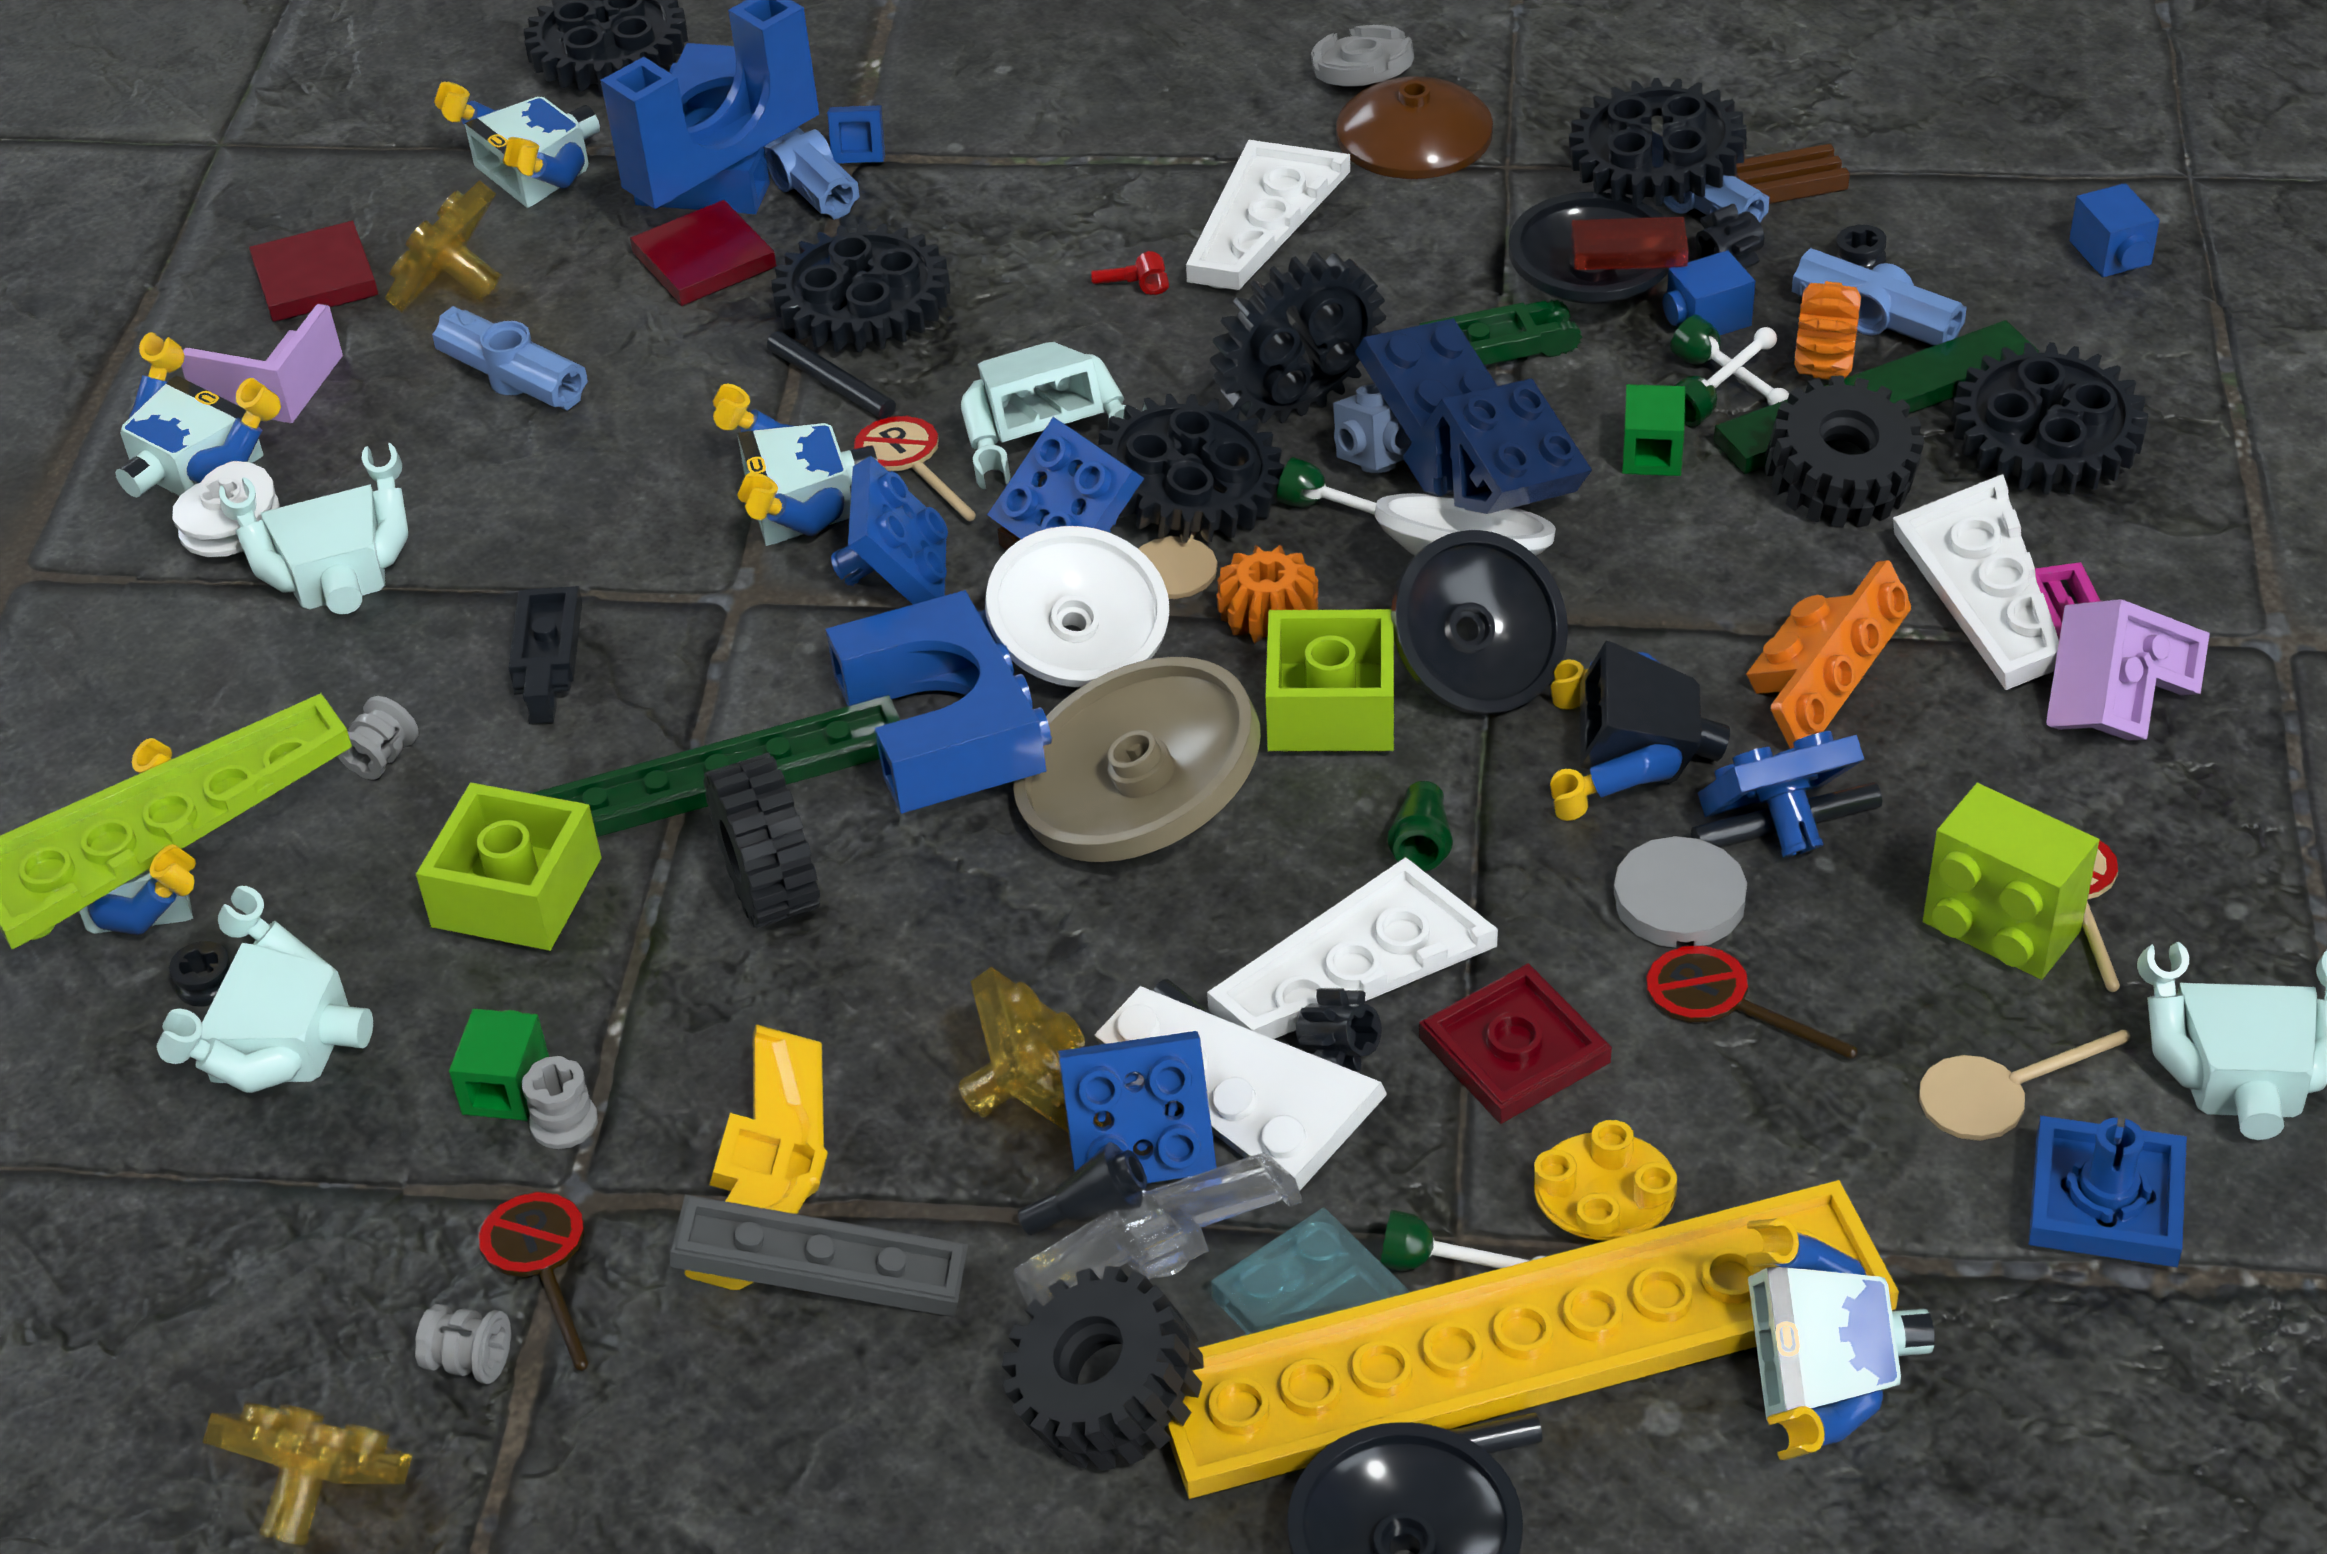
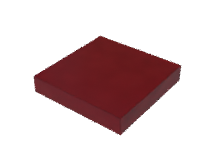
(703, 252)
(313, 269)
(1514, 1043)

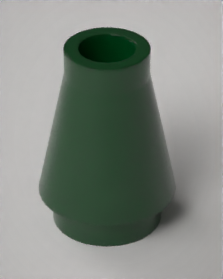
(1421, 827)

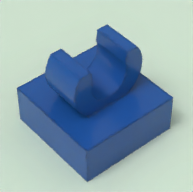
(856, 134)

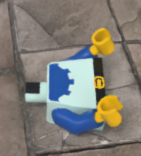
(523, 147)
(184, 430)
(792, 473)
(158, 893)
(1824, 1337)

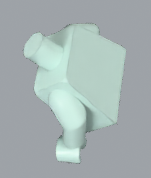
(1026, 391)
(328, 545)
(272, 1012)
(2239, 1045)

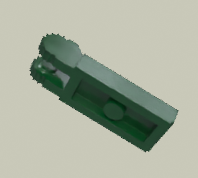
(1519, 331)

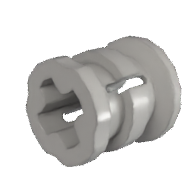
(377, 738)
(559, 1103)
(463, 1342)

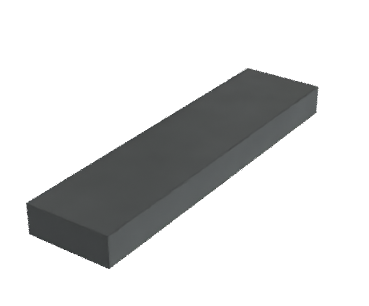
(818, 1255)

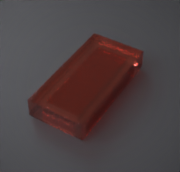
(1629, 243)

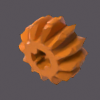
(1827, 330)
(1262, 584)

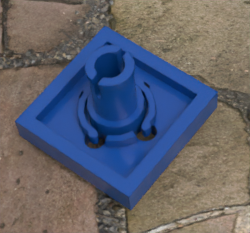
(1070, 495)
(892, 536)
(1782, 784)
(1134, 1085)
(2110, 1179)

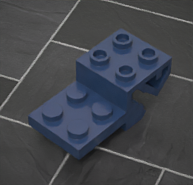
(1466, 432)

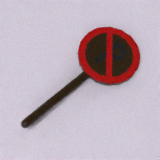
(1710, 985)
(533, 1238)

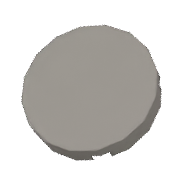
(1364, 57)
(1680, 891)

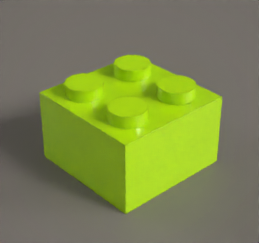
(1330, 680)
(509, 866)
(2009, 880)

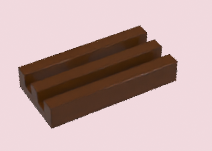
(1795, 173)

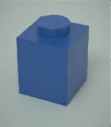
(2114, 230)
(1712, 288)

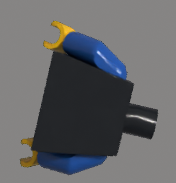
(1635, 725)

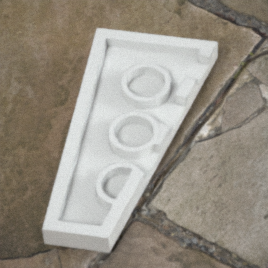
(1261, 208)
(1985, 577)
(1369, 942)
(1258, 1088)

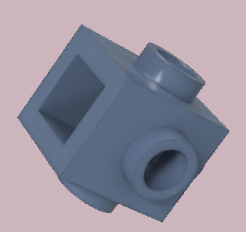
(1369, 431)

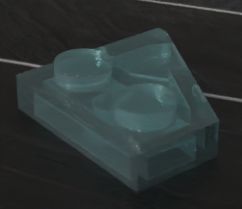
(1303, 1276)

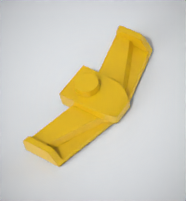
(781, 1151)

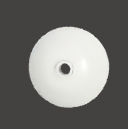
(1423, 518)
(1080, 581)

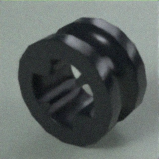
(1862, 245)
(196, 959)

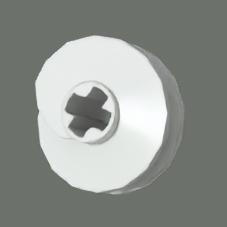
(199, 515)

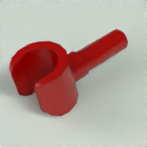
(1147, 271)

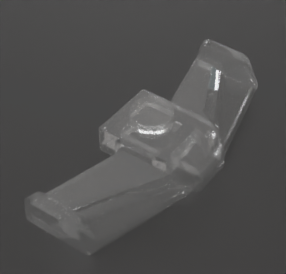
(1164, 1230)

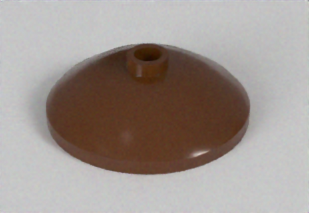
(1414, 128)

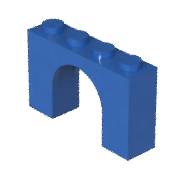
(704, 82)
(767, 99)
(963, 747)

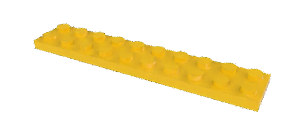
(1494, 1340)

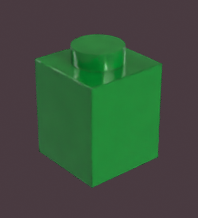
(1653, 430)
(493, 1061)

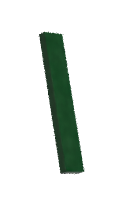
(1916, 378)
(676, 781)

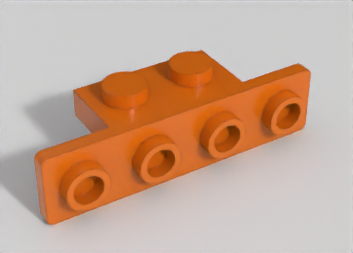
(1827, 651)

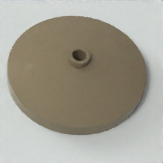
(1140, 759)

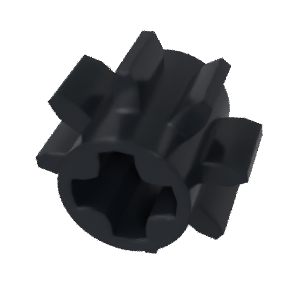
(1733, 232)
(1339, 1027)

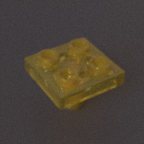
(444, 248)
(1022, 1049)
(305, 1457)

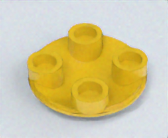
(1605, 1183)

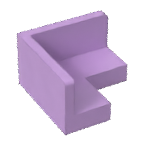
(291, 371)
(2114, 659)

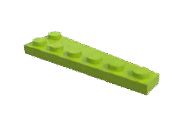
(113, 835)

